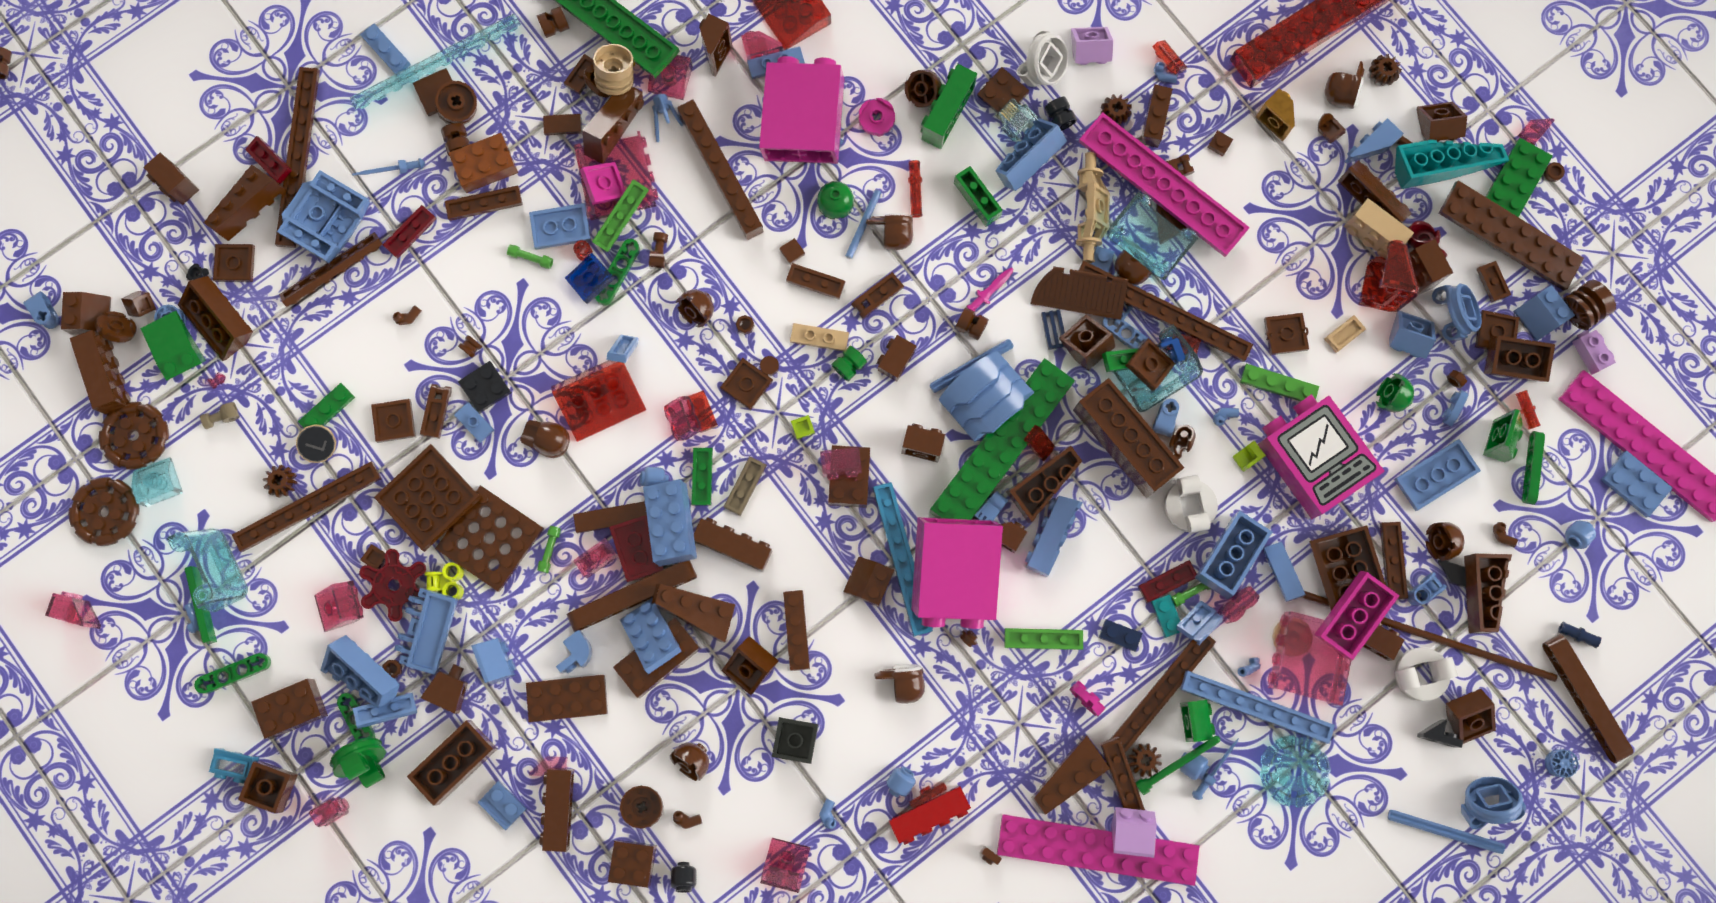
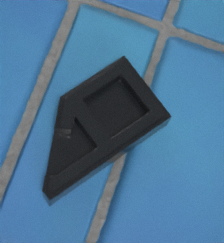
(1454, 573)

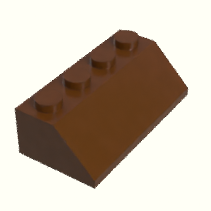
(1365, 186)
(214, 317)

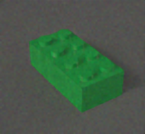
(948, 106)

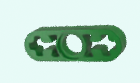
(344, 708)

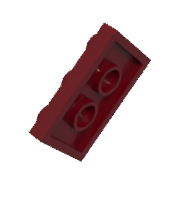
(634, 548)

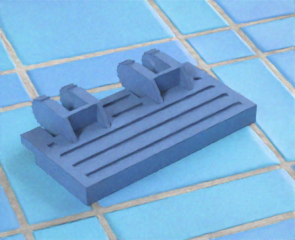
(428, 631)

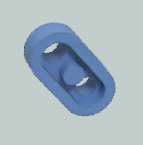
(1458, 401)

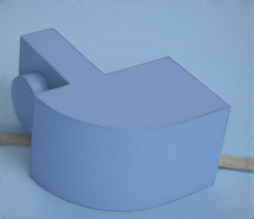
(580, 652)

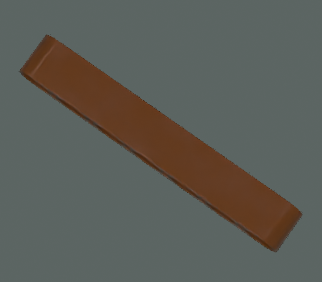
(630, 596)
(1587, 698)

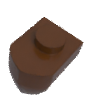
(1330, 127)

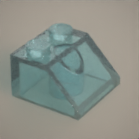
(155, 483)

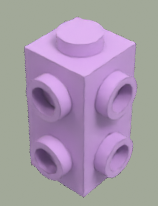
(1593, 351)

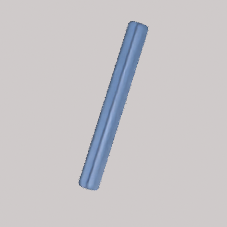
(947, 379)

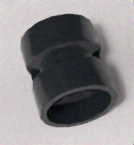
(1060, 113)

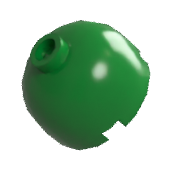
(835, 200)
(1395, 393)

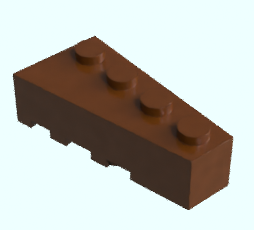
(610, 123)
(1485, 590)
(1074, 773)

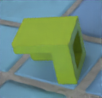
(1248, 456)

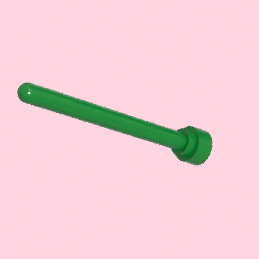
(1145, 784)

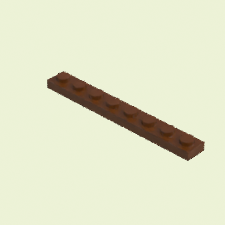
(306, 506)
(1162, 692)

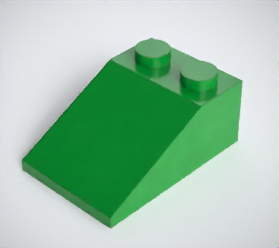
(172, 345)
(1504, 436)

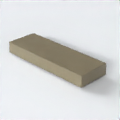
(745, 486)

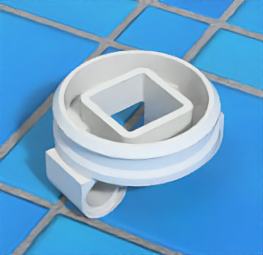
(1034, 71)
(1208, 502)
(1441, 669)

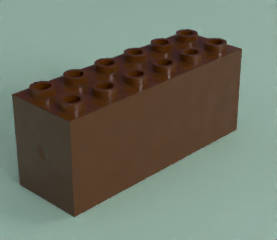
(1127, 438)

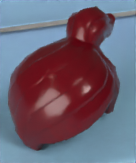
(1422, 234)

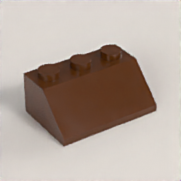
(716, 41)

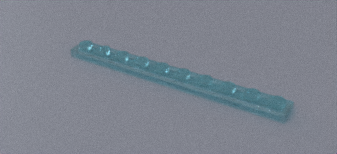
(439, 59)

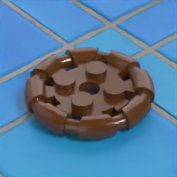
(123, 431)
(92, 511)

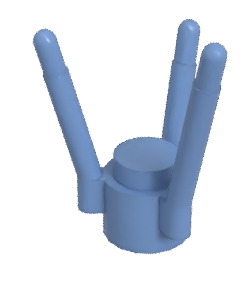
(662, 105)

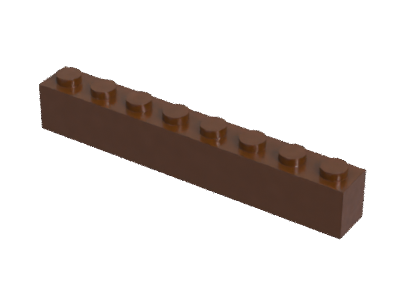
(720, 169)

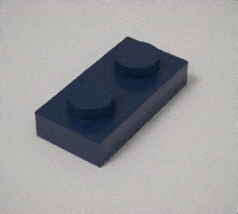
(1120, 635)

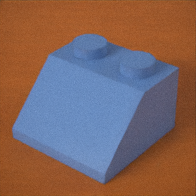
(1544, 313)
(1412, 335)
(493, 660)

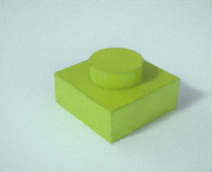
(802, 427)

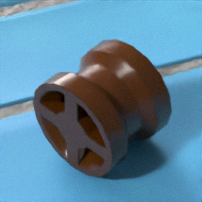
(470, 346)

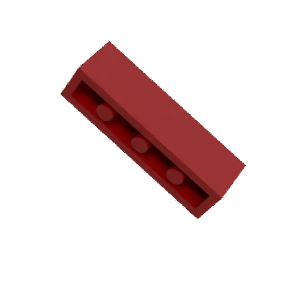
(930, 814)

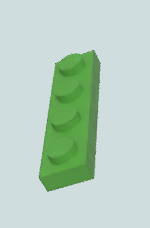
(620, 215)
(1277, 383)
(1043, 639)

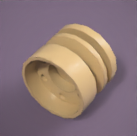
(613, 69)

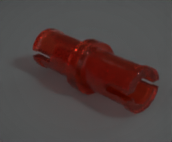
(1528, 409)

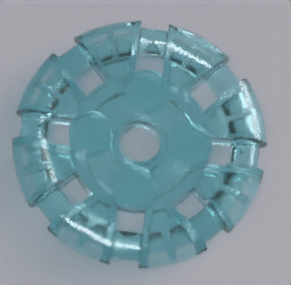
(1283, 771)

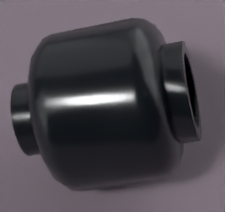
(683, 877)

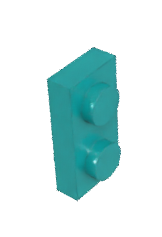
(1166, 615)

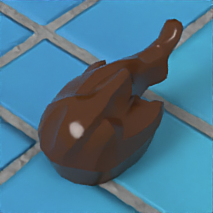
(1182, 439)

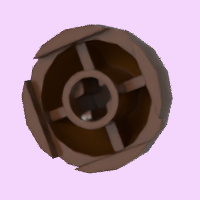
(922, 88)
(1131, 269)
(696, 307)
(1445, 540)
(691, 759)

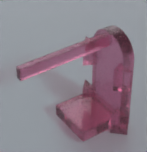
(219, 379)

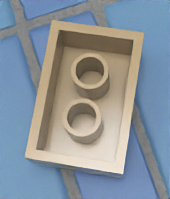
(1376, 227)

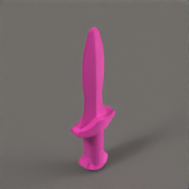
(984, 295)

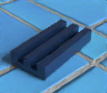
(1051, 314)

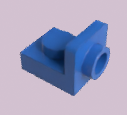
(1176, 352)

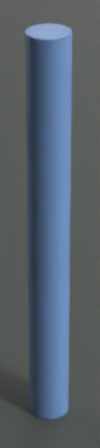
(862, 226)

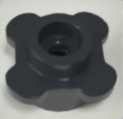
(194, 269)

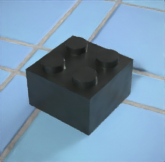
(795, 740)

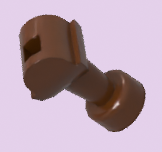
(656, 257)

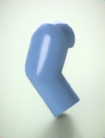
(1223, 413)
(826, 816)

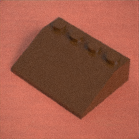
(1342, 558)

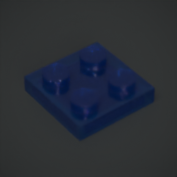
(589, 278)

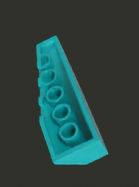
(1438, 161)

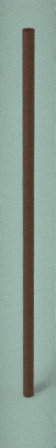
(1451, 643)

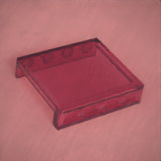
(631, 164)
(1306, 663)

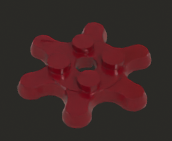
(380, 581)

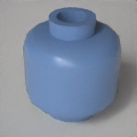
(653, 476)
(1580, 534)
(1196, 768)
(901, 782)

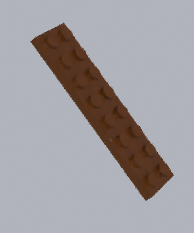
(1511, 235)

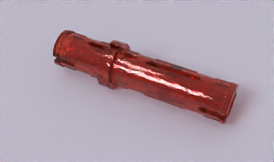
(915, 188)

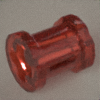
(578, 249)

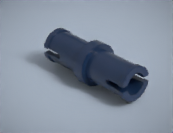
(1579, 634)

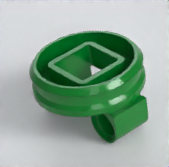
(360, 760)

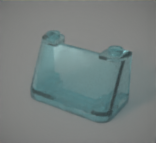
(1150, 237)
(1176, 379)
(216, 565)

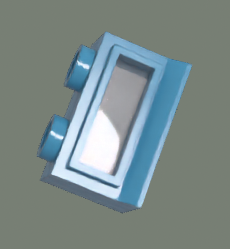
(231, 764)

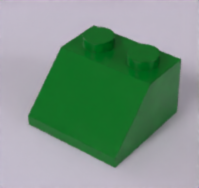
(1197, 720)

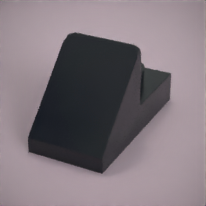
(1436, 734)

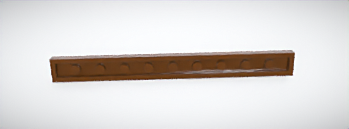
(299, 142)
(1180, 318)

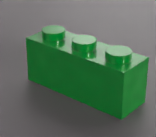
(978, 196)

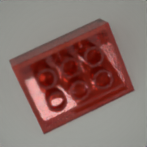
(794, 19)
(598, 398)

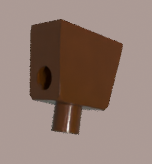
(447, 690)

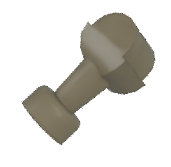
(227, 413)

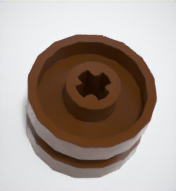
(456, 92)

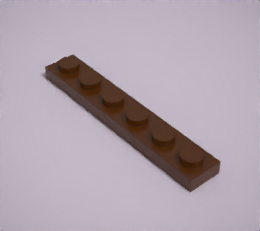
(326, 272)

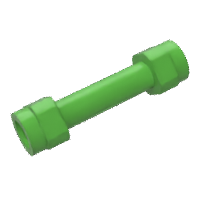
(515, 252)
(553, 533)
(1179, 598)

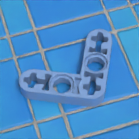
(1140, 337)

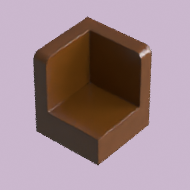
(138, 303)

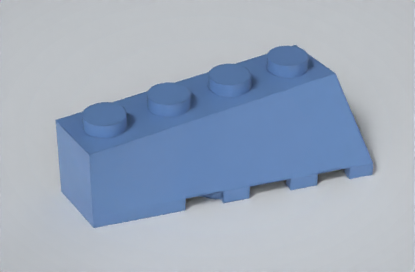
(1031, 153)
(1053, 535)
(359, 672)

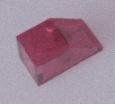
(759, 44)

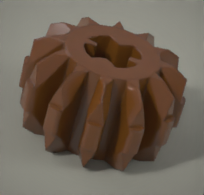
(1385, 77)
(1120, 104)
(274, 478)
(1150, 763)

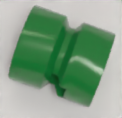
(849, 363)

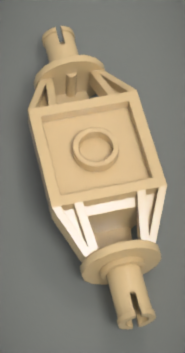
(1097, 207)

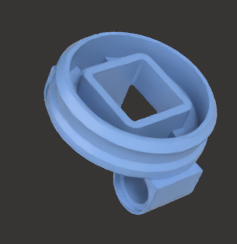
(1462, 309)
(1479, 813)

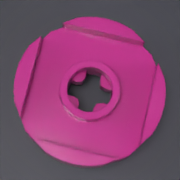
(880, 126)
(1088, 700)

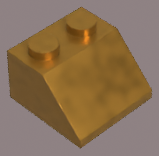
(1278, 114)

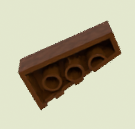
(243, 202)
(1039, 487)
(699, 611)

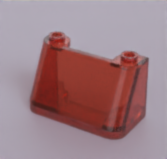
(1390, 281)

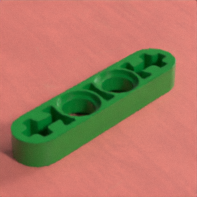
(620, 273)
(1533, 467)
(233, 675)

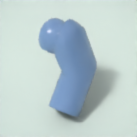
(1162, 74)
(193, 626)
(1249, 669)

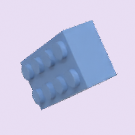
(669, 522)
(1233, 555)

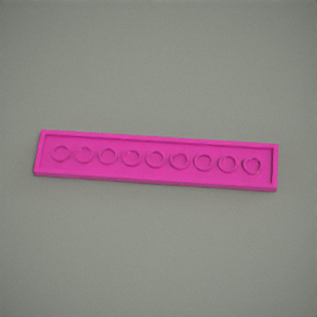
(1164, 184)
(1644, 441)
(1094, 850)

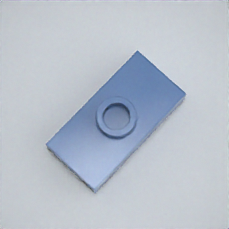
(474, 422)

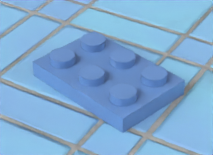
(559, 226)
(1636, 484)

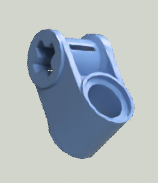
(42, 310)
(1165, 420)
(1428, 588)

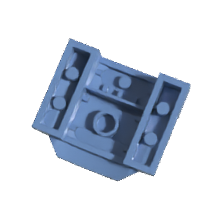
(323, 216)
(985, 395)

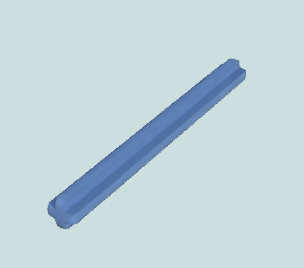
(1446, 831)

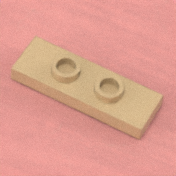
(819, 337)

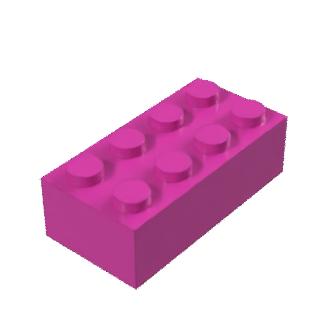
(1356, 615)

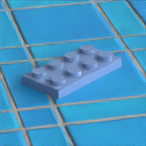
(1437, 475)
(650, 636)

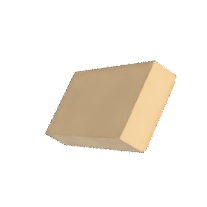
(1345, 333)

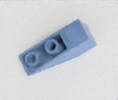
(1382, 138)

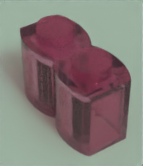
(682, 418)
(1242, 600)
(329, 811)

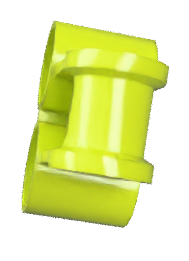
(443, 581)

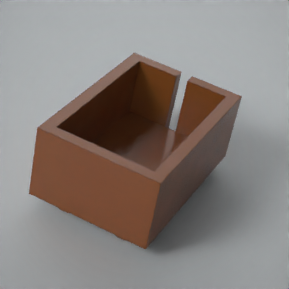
(483, 162)

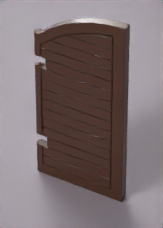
(1081, 293)

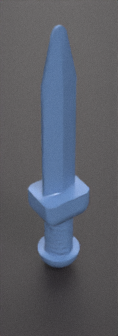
(402, 166)
(1208, 780)

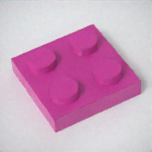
(603, 182)

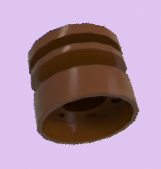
(1590, 304)
(636, 796)

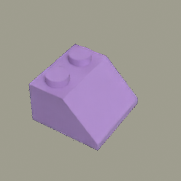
(1092, 45)
(1134, 832)

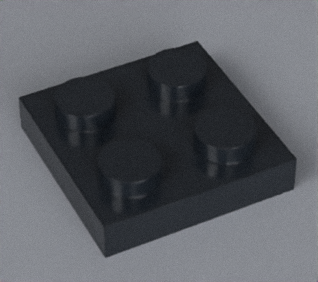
(484, 387)

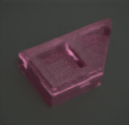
(1535, 129)
(549, 762)

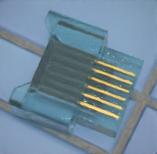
(1015, 118)

